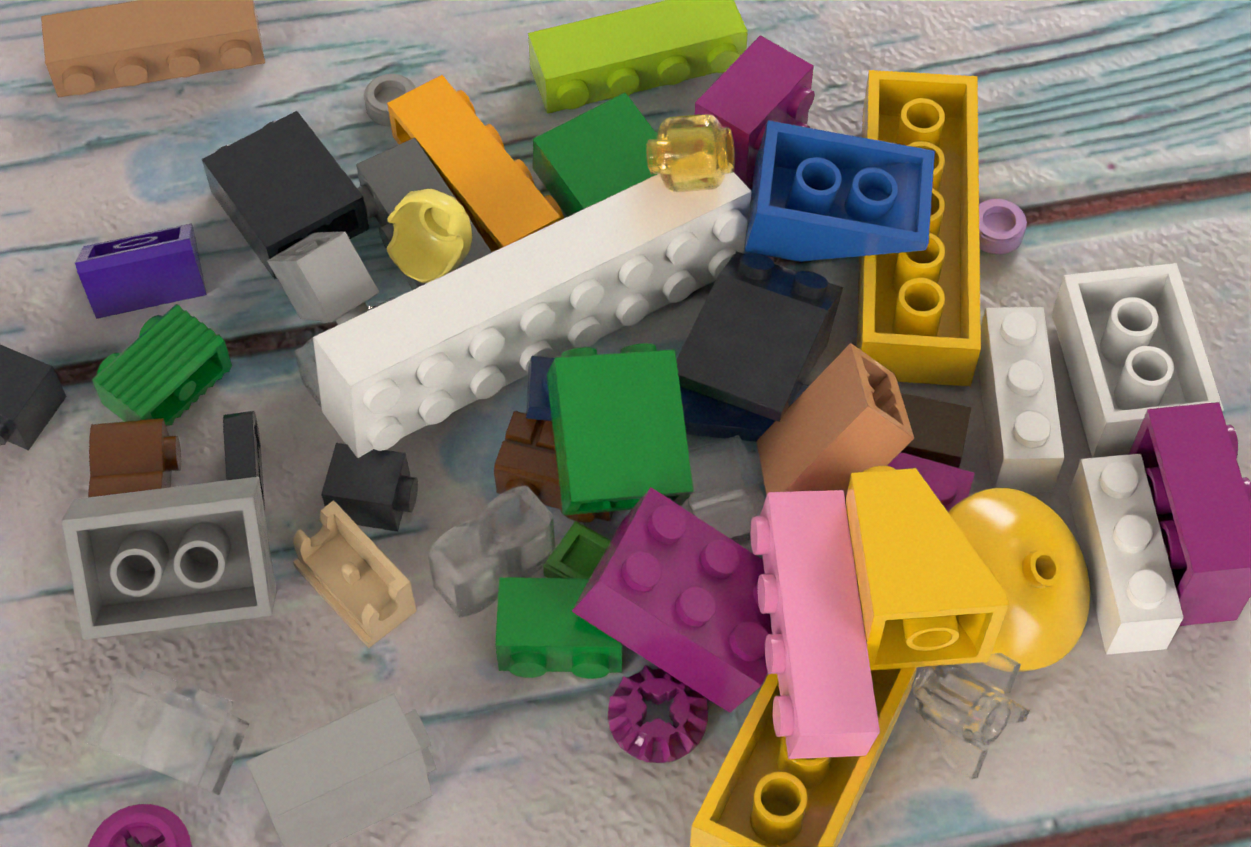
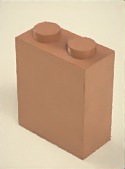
(836, 428)

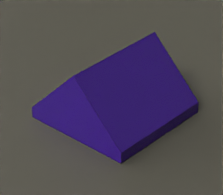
(141, 271)

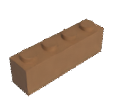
(148, 42)

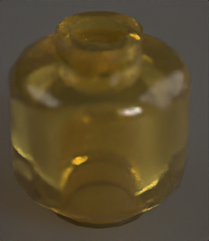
(691, 153)

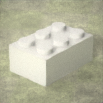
(1129, 350)

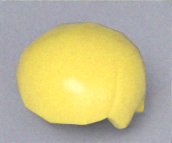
(429, 235)

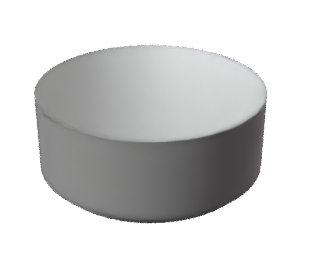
(380, 92)

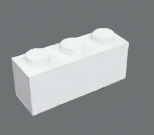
(1019, 400)
(1124, 554)

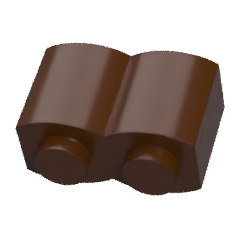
(131, 457)

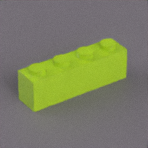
(634, 50)

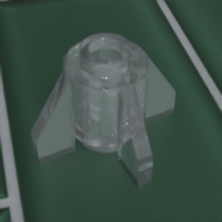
(968, 706)

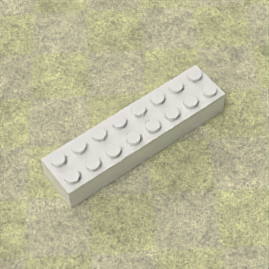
(535, 297)

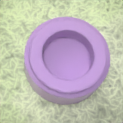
(1000, 226)

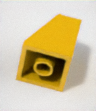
(918, 575)

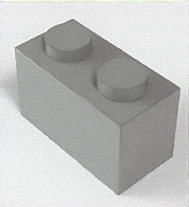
(324, 278)

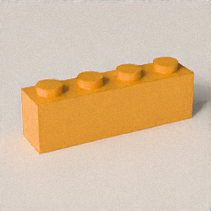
(473, 163)

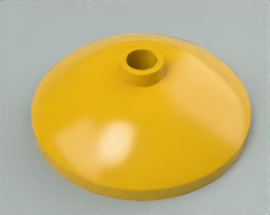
(1037, 567)

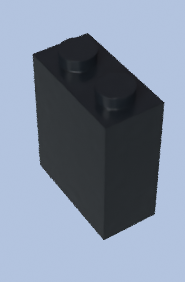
(284, 188)

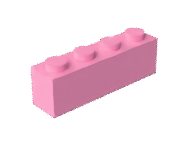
(815, 624)

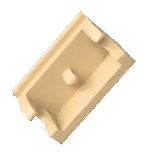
(354, 576)

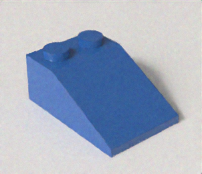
(837, 195)

